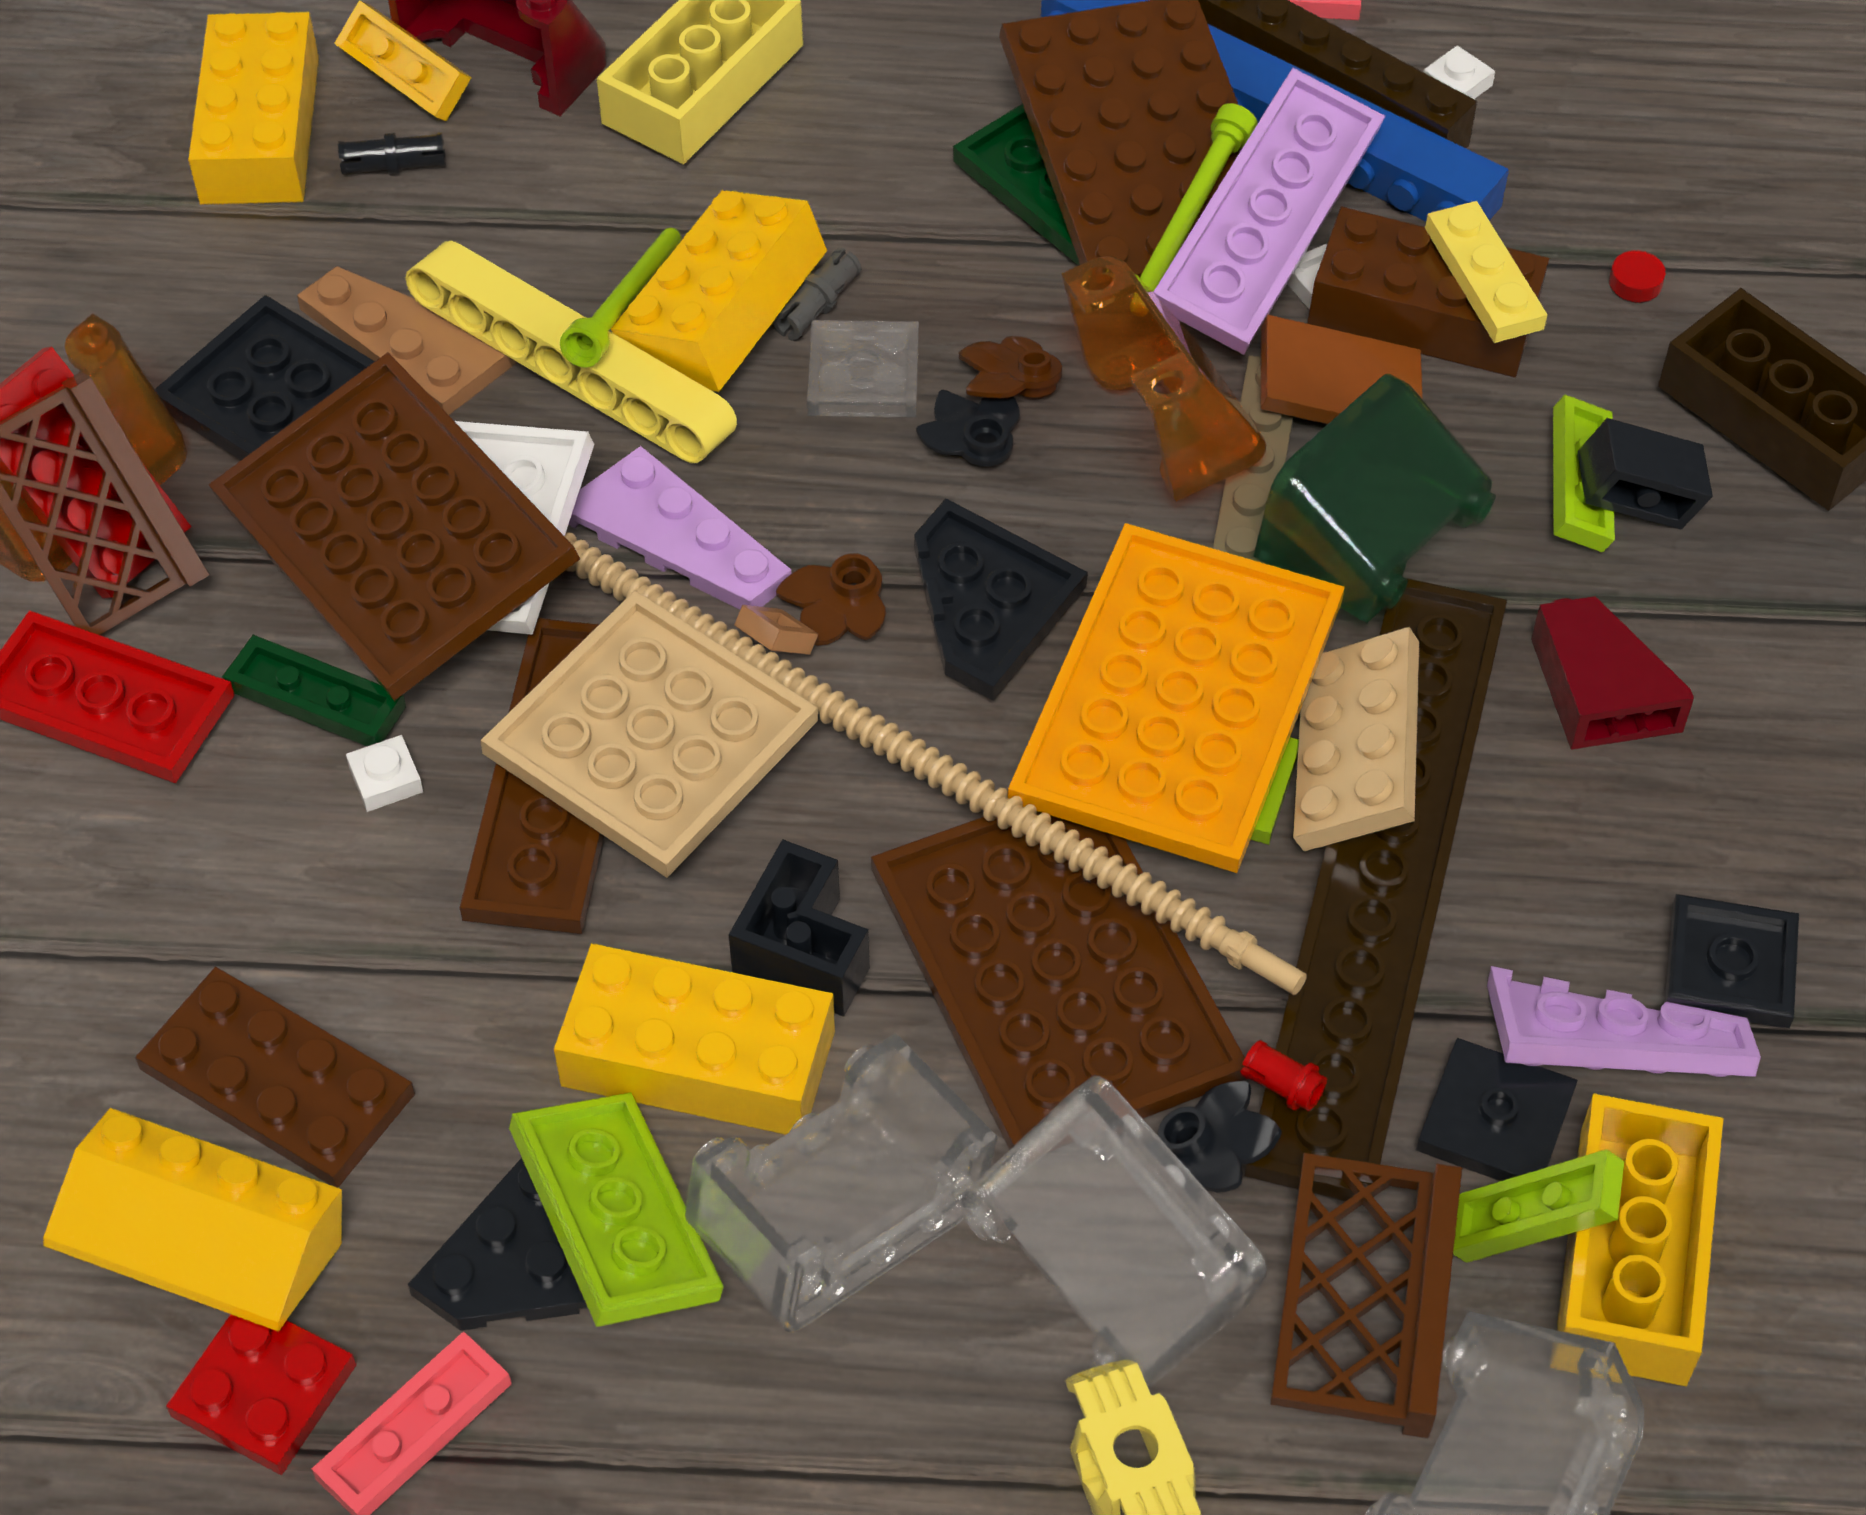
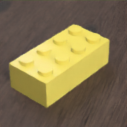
(697, 70)

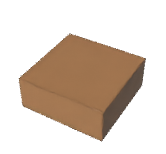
(776, 629)

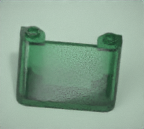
(1371, 496)

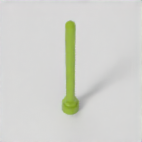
(1229, 133)
(588, 338)

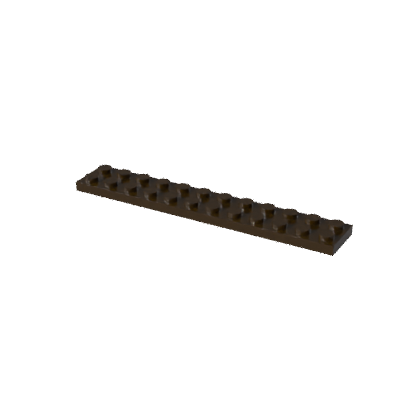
(1380, 907)

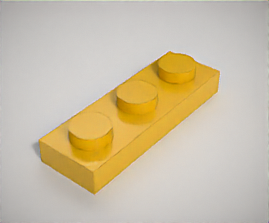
(402, 60)

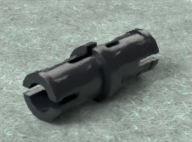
(391, 153)

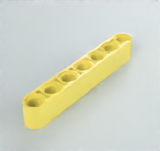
(529, 329)

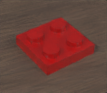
(261, 1389)

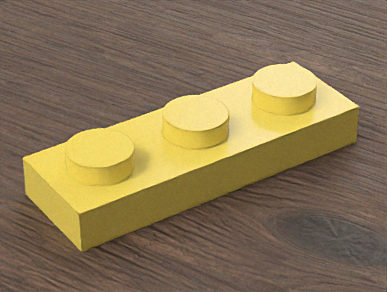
(1486, 272)

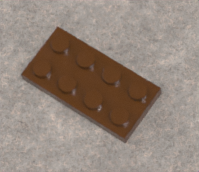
(276, 1076)

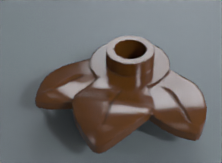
(1011, 368)
(831, 603)

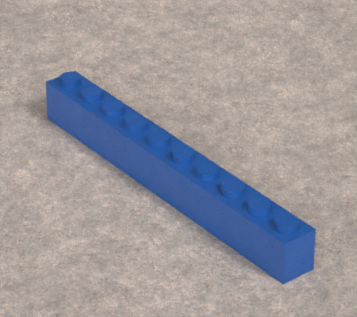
(1402, 164)

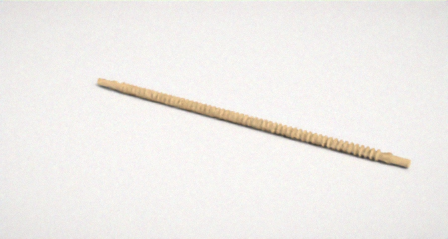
(1237, 946)

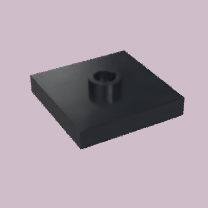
(1733, 959)
(1495, 1113)

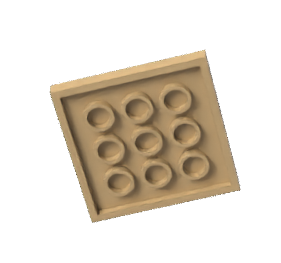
(650, 732)

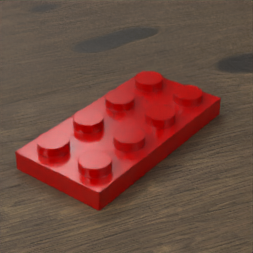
(23, 387)
(108, 696)

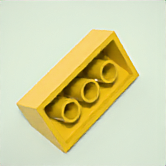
(195, 1219)

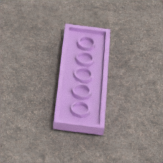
(1267, 210)

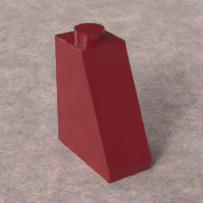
(1605, 677)

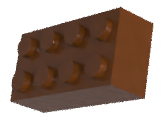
(1394, 287)

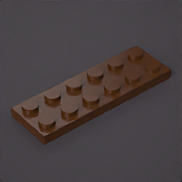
(530, 854)

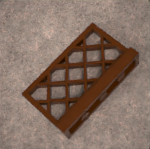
(130, 482)
(1425, 1298)

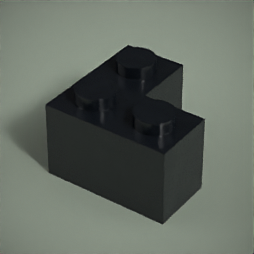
(790, 929)

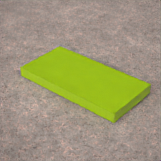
(615, 1209)

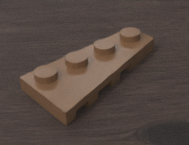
(380, 320)

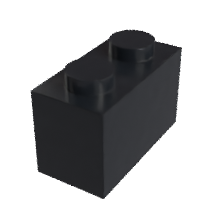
(1644, 473)

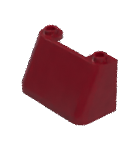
(547, 32)

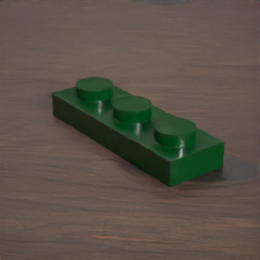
(314, 691)

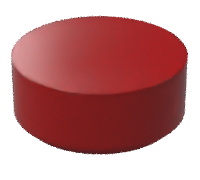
(1637, 276)

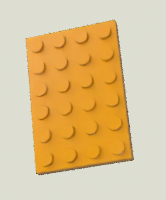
(1178, 697)

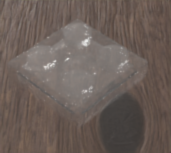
(863, 368)

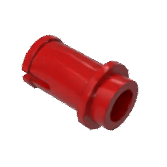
(1284, 1076)

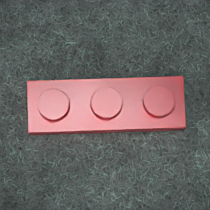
(411, 1426)

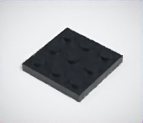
(258, 377)

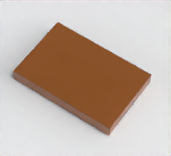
(1322, 370)

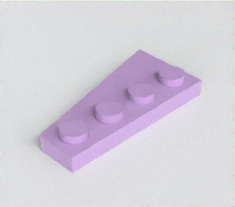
(677, 529)
(1615, 1032)

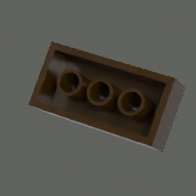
(1774, 395)

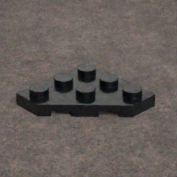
(989, 595)
(500, 1263)

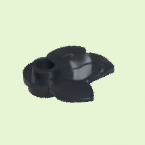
(972, 429)
(1219, 1136)

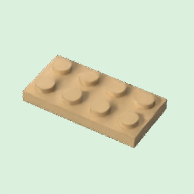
(1358, 741)

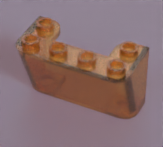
(1136, 342)

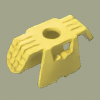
(1118, 1401)

